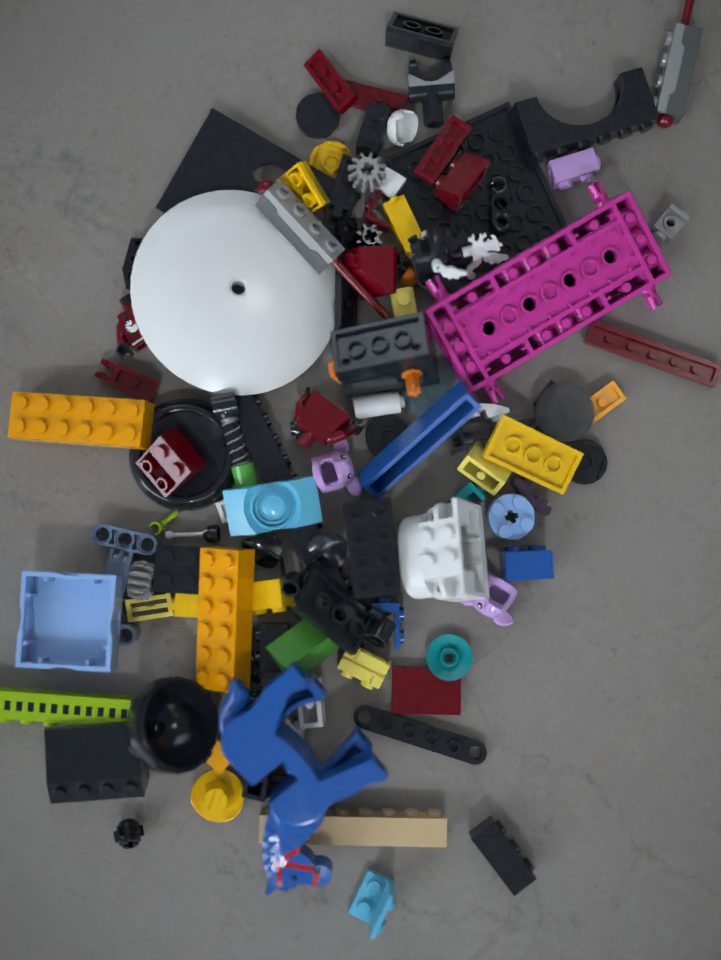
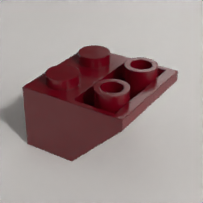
(170, 462)

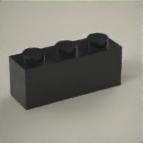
(503, 855)

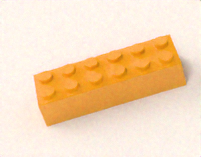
(81, 420)
(224, 616)

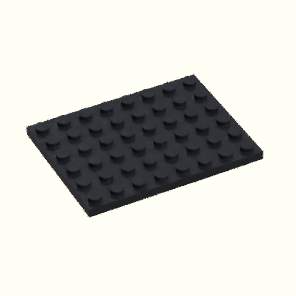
(532, 207)

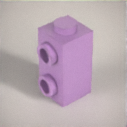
(573, 168)

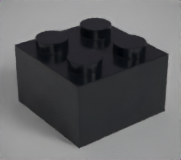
(177, 569)

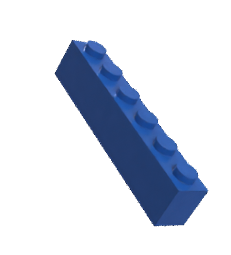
(419, 440)

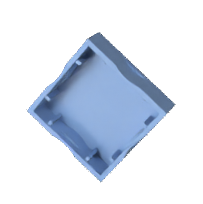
(69, 620)

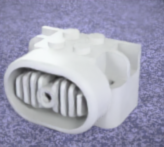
(444, 553)

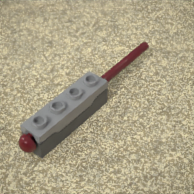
(677, 69)
(308, 235)

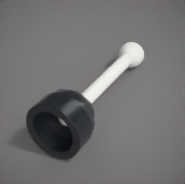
(210, 534)

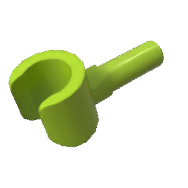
(163, 522)

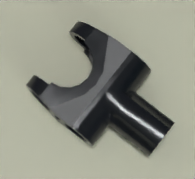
(431, 91)

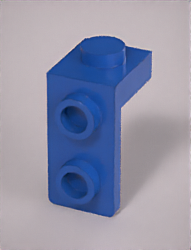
(384, 605)

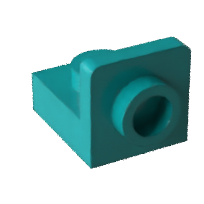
(469, 488)

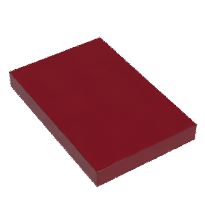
(421, 692)

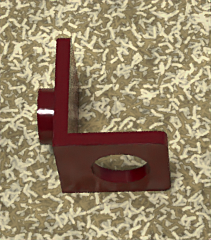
(370, 207)

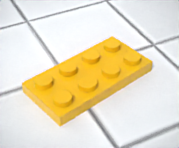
(532, 454)

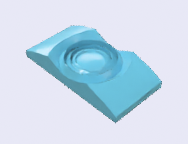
(272, 506)

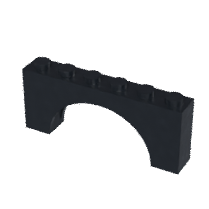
(546, 136)

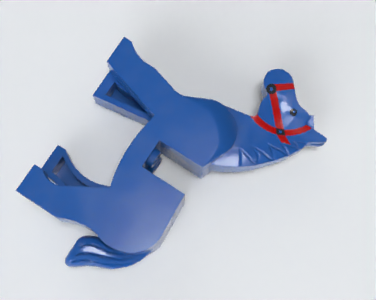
(259, 741)

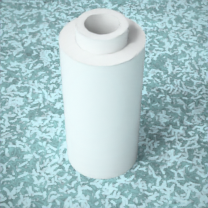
(378, 404)

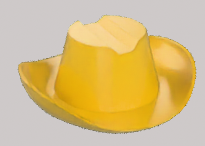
(217, 796)

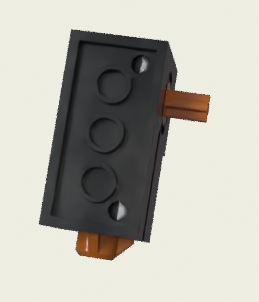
(385, 356)

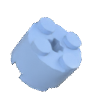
(522, 511)

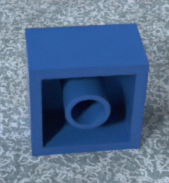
(526, 564)

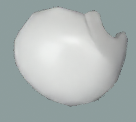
(402, 127)

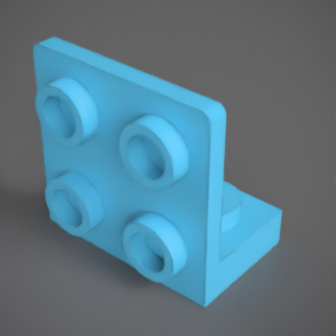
(373, 901)

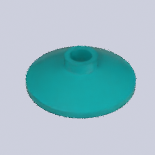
(457, 648)

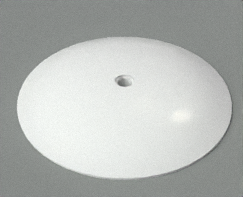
(203, 327)

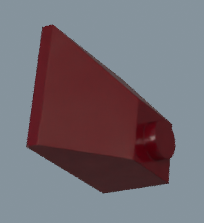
(374, 268)

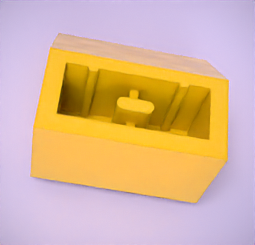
(305, 186)

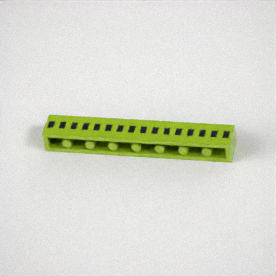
(61, 707)

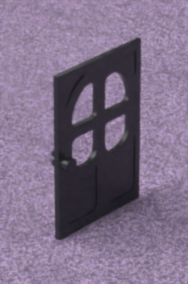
(226, 158)

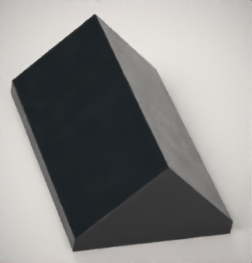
(420, 36)

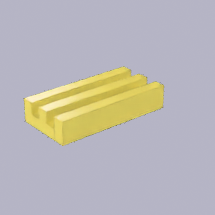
(130, 610)

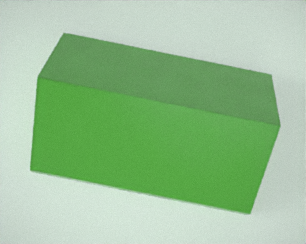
(302, 644)

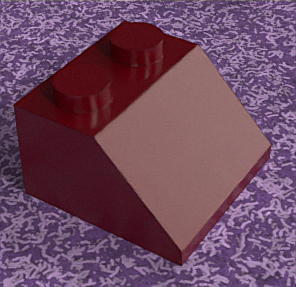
(461, 180)

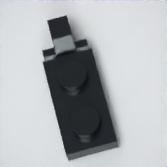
(342, 191)

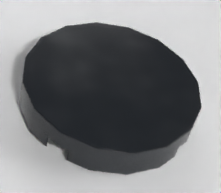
(317, 116)
(383, 432)
(592, 464)

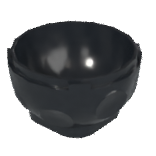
(184, 724)

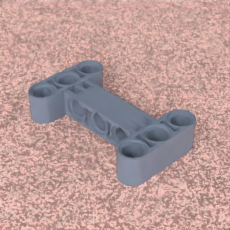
(121, 559)

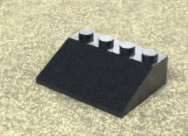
(92, 764)

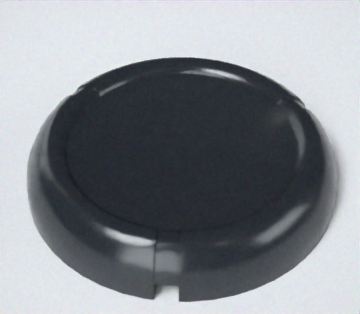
(206, 434)

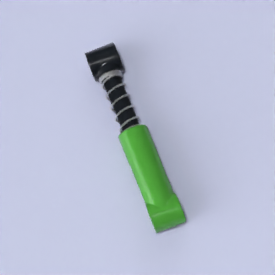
(227, 411)

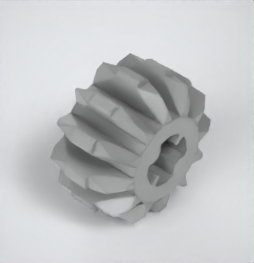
(370, 164)
(140, 580)

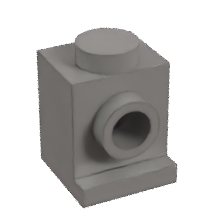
(672, 216)

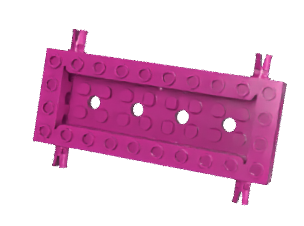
(539, 274)

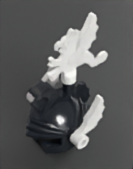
(437, 253)

